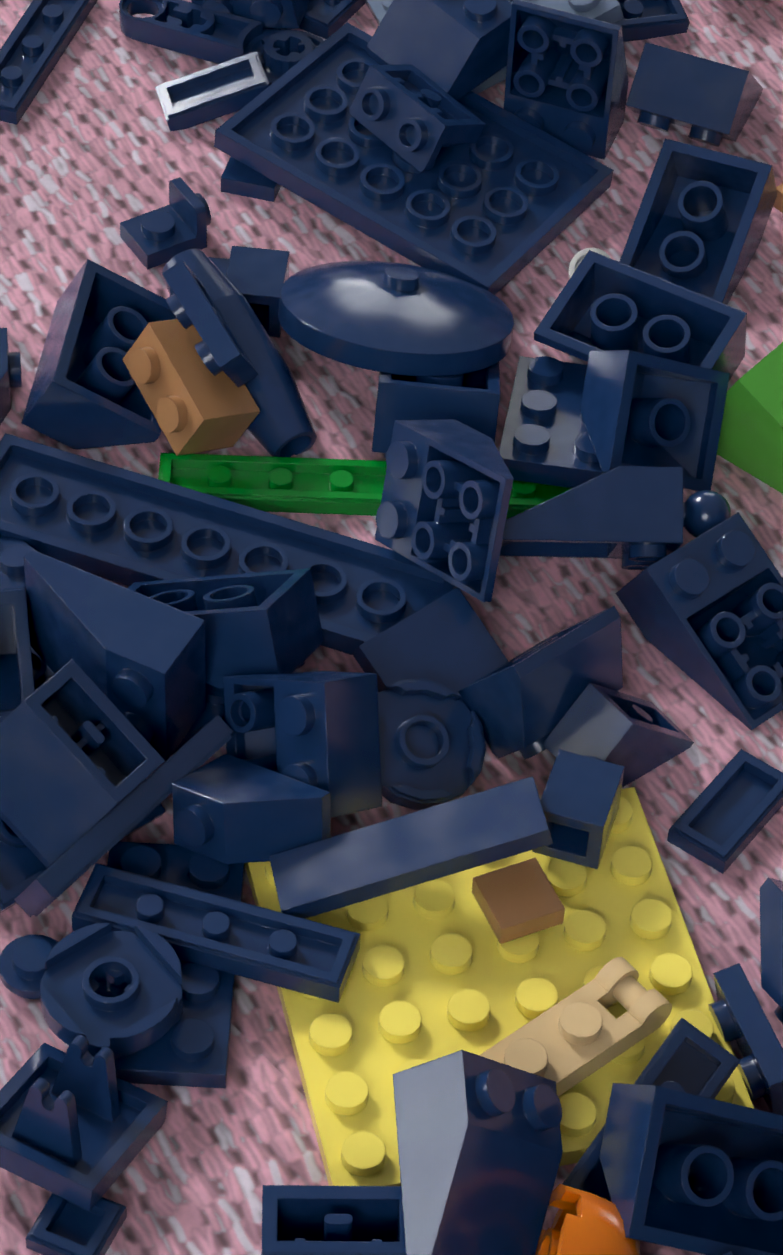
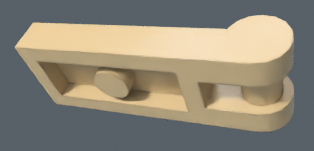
(580, 1032)

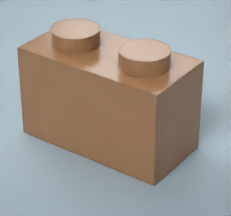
(186, 399)

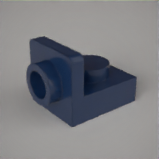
(170, 229)

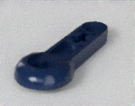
(214, 34)

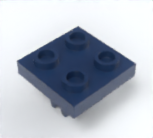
(74, 1122)

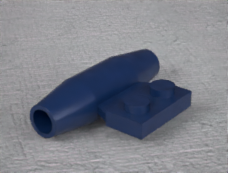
(240, 348)

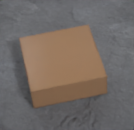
(518, 900)

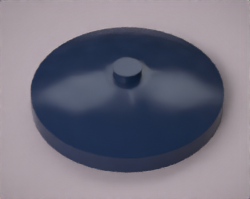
(395, 318)

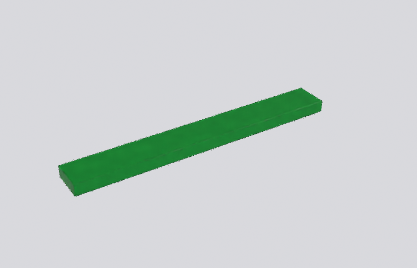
(307, 483)

